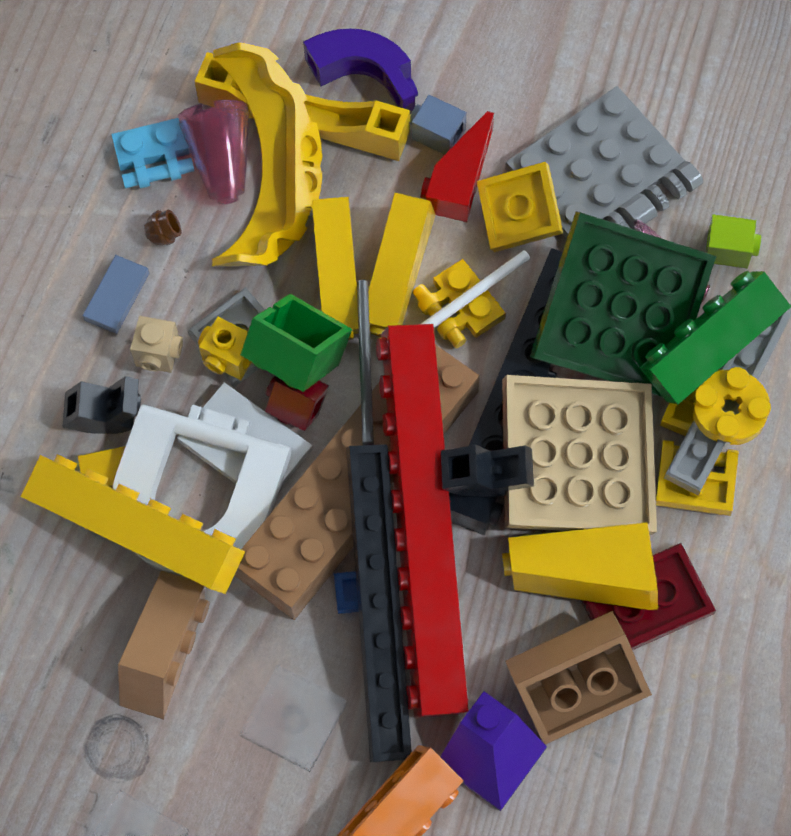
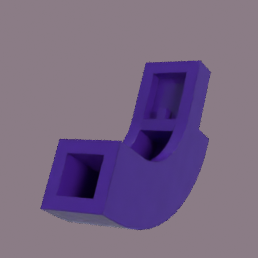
(362, 53)

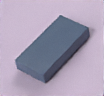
(116, 294)

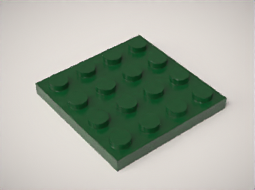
(618, 299)

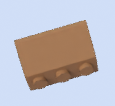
(578, 677)

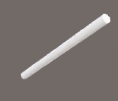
(478, 289)

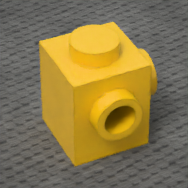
(221, 348)

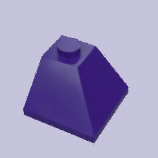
(492, 751)

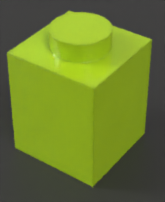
(732, 240)

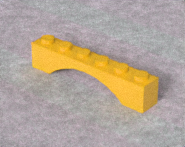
(359, 125)

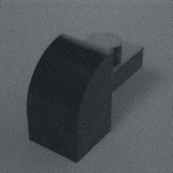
(100, 408)
(486, 473)

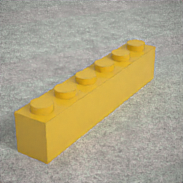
(133, 524)

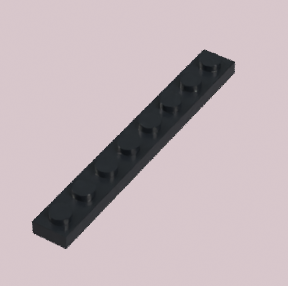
(378, 603)

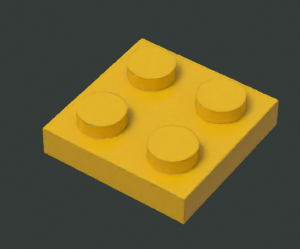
(519, 207)

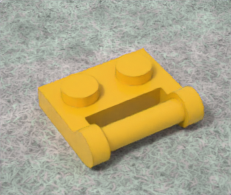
(715, 495)

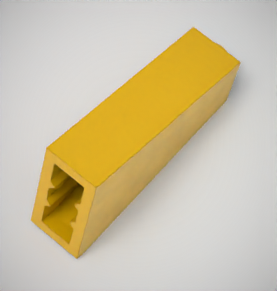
(336, 260)
(399, 261)
(587, 564)

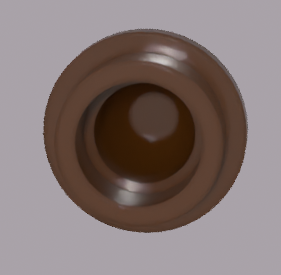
(162, 227)

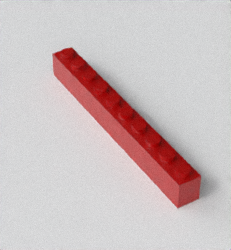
(423, 521)

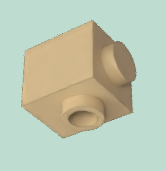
(156, 344)

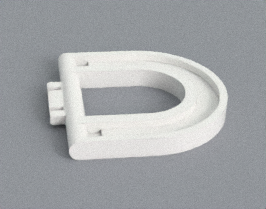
(257, 482)

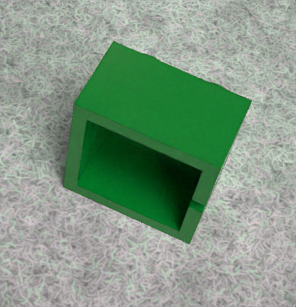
(295, 342)

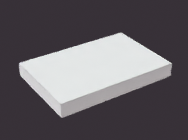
(262, 426)

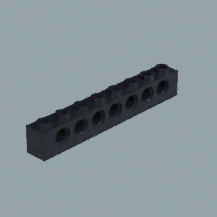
(480, 512)

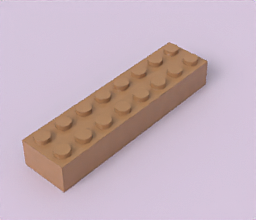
(313, 522)

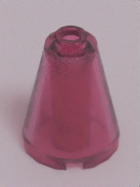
(218, 146)

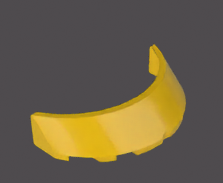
(289, 156)

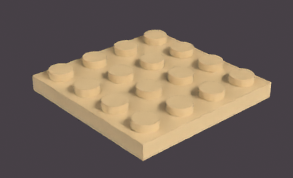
(587, 451)

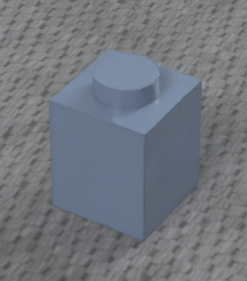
(437, 124)

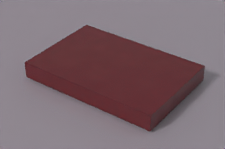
(680, 601)

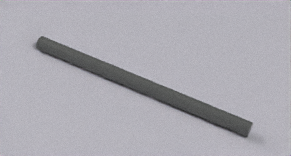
(365, 363)

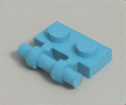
(152, 145)

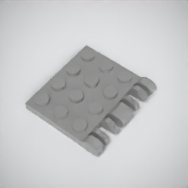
(610, 164)

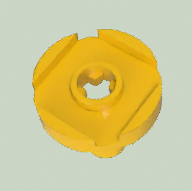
(726, 426)

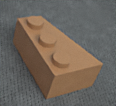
(160, 644)

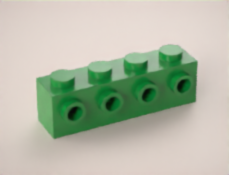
(714, 336)

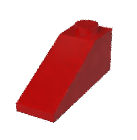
(457, 172)

